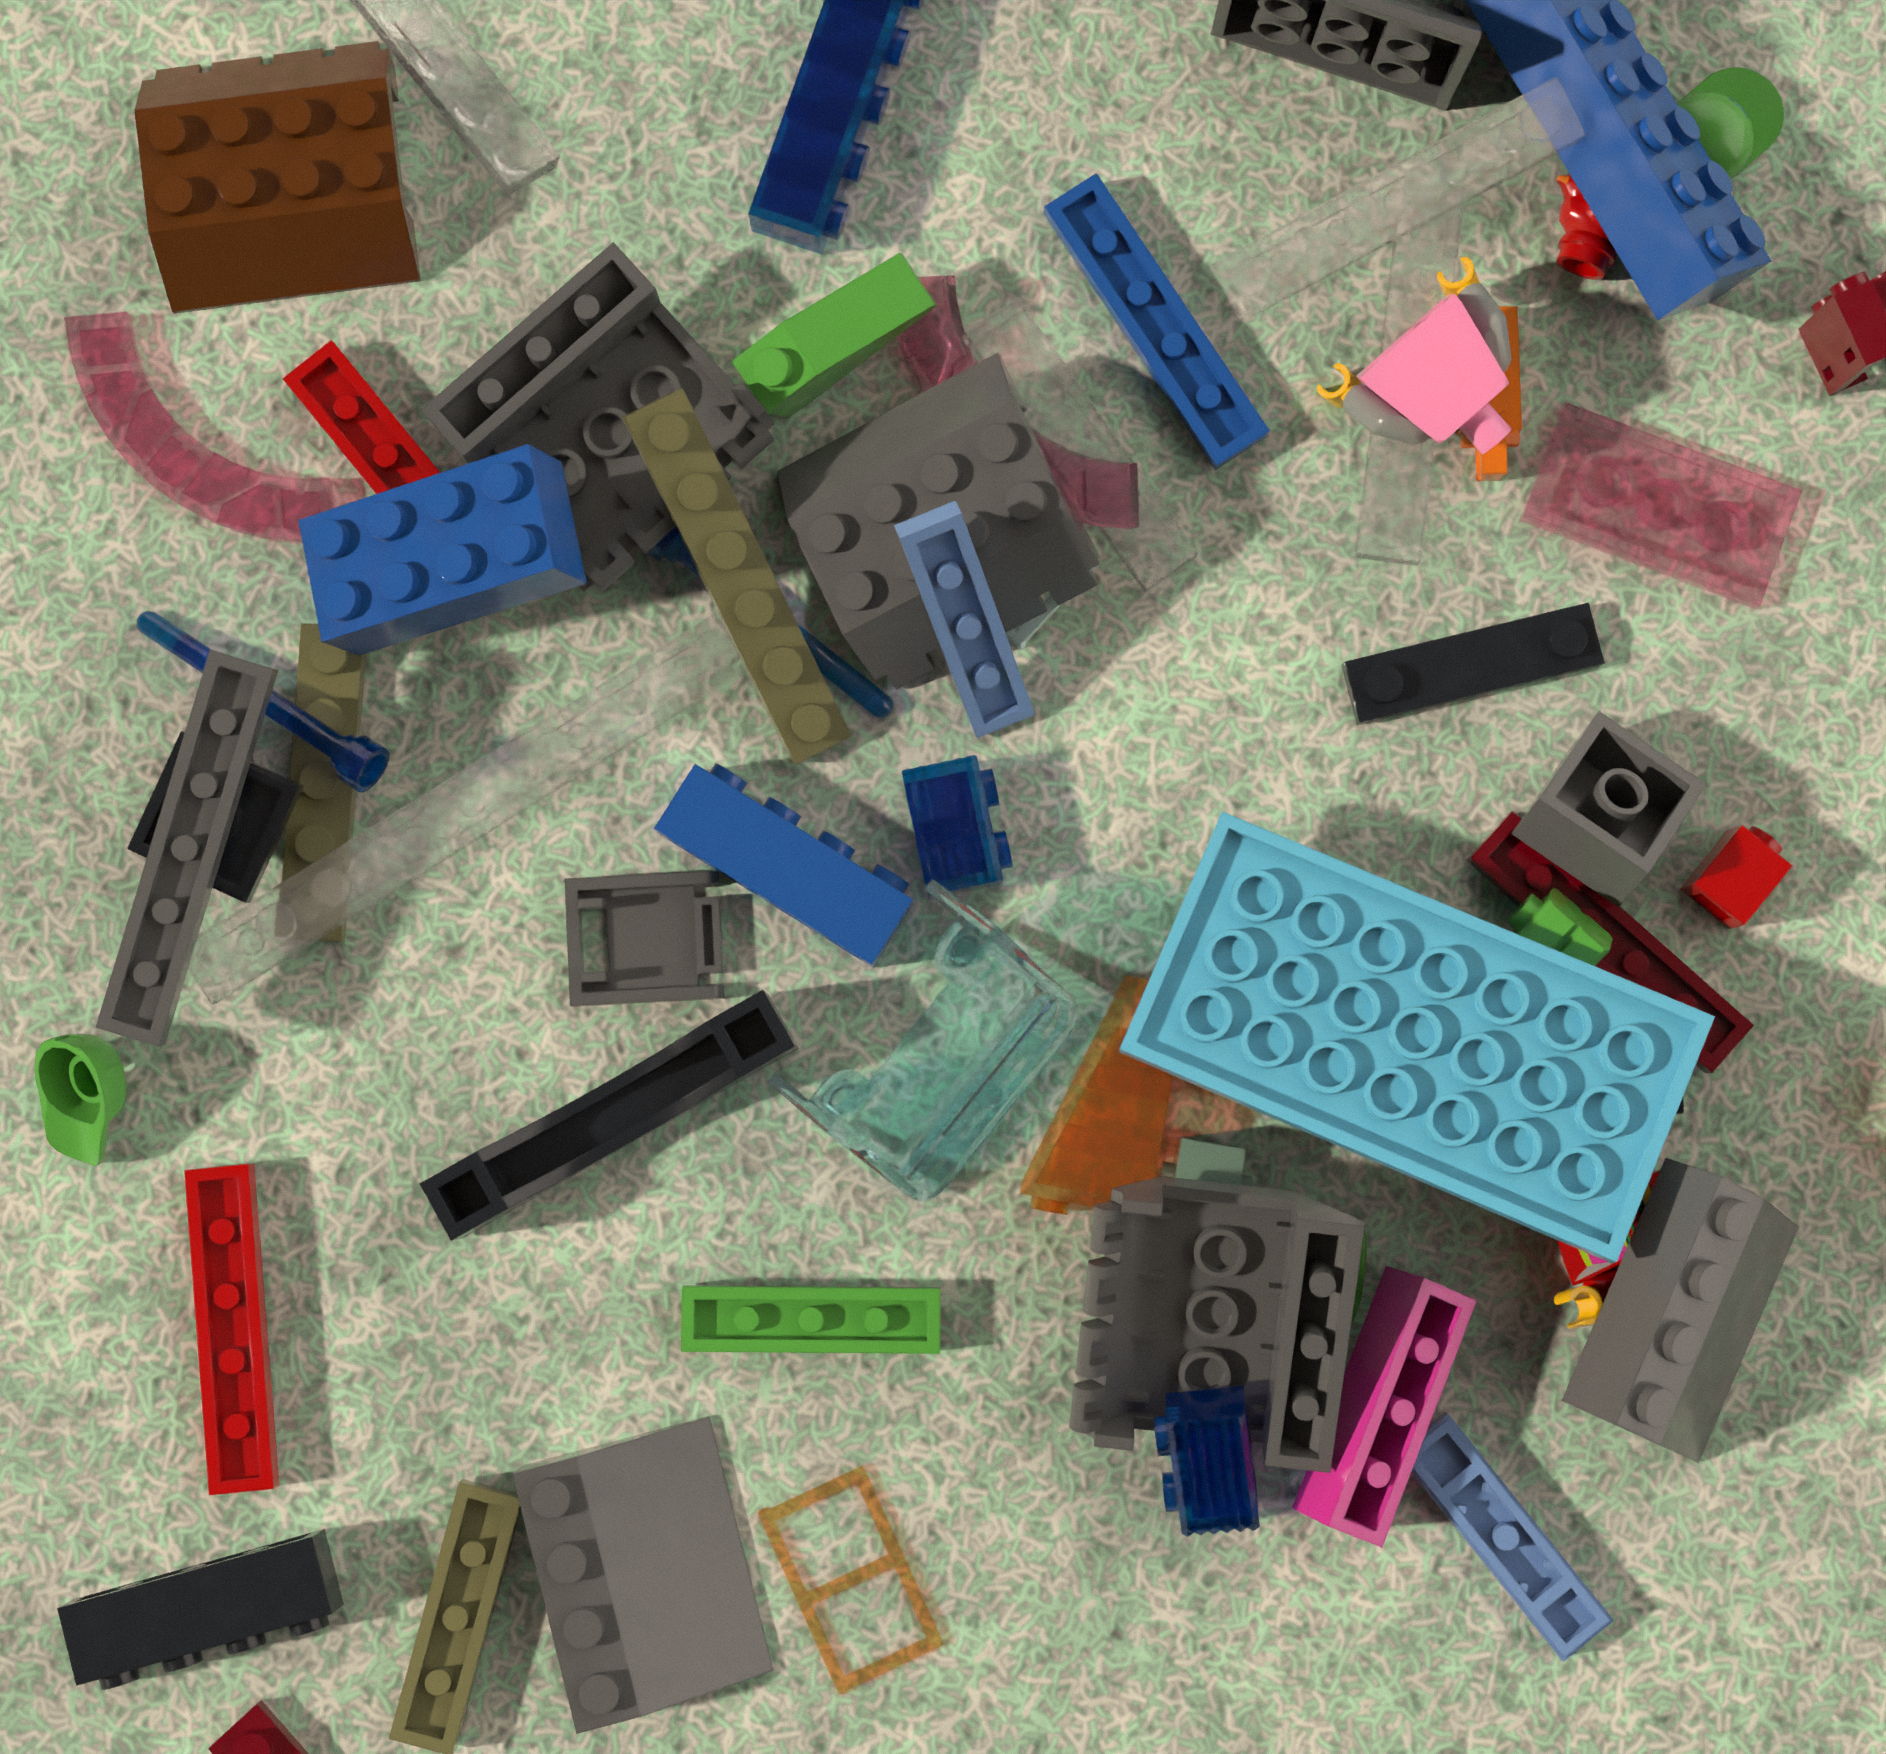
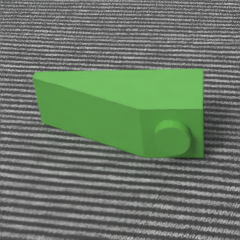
(833, 336)

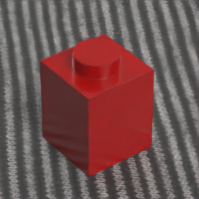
(1737, 875)

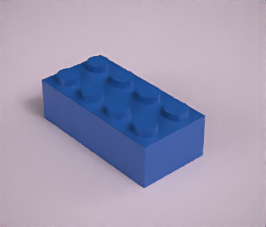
(442, 550)

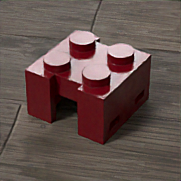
(1848, 331)

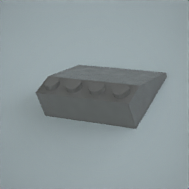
(1378, 43)
(1682, 1309)
(642, 1573)

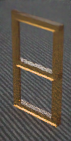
(893, 1559)

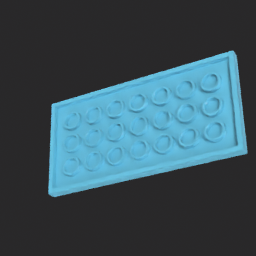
(1418, 1036)

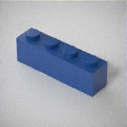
(784, 864)

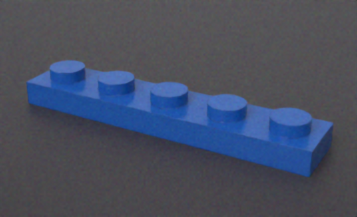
(1156, 321)

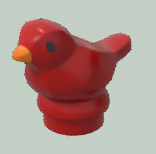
(1584, 245)

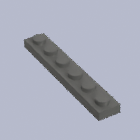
(186, 848)

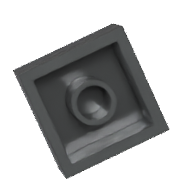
(1609, 809)

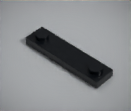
(1472, 663)

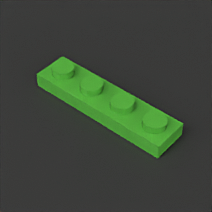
(810, 1319)

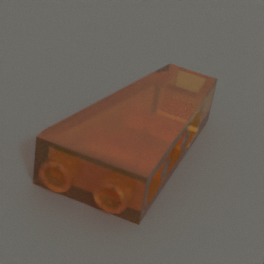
(1106, 1122)

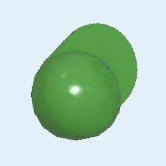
(1736, 116)

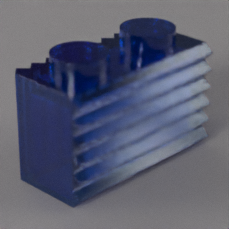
(954, 825)
(1210, 1460)

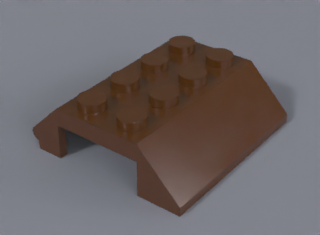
(275, 178)

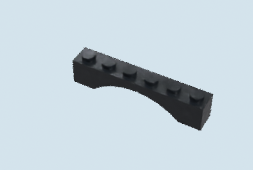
(609, 1116)

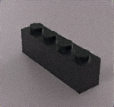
(201, 1608)

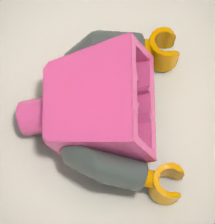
(1436, 373)

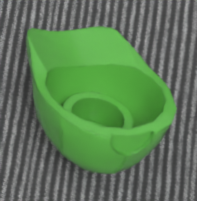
(72, 1104)

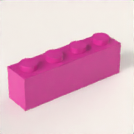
(1387, 1404)

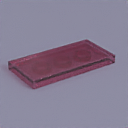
(1661, 505)

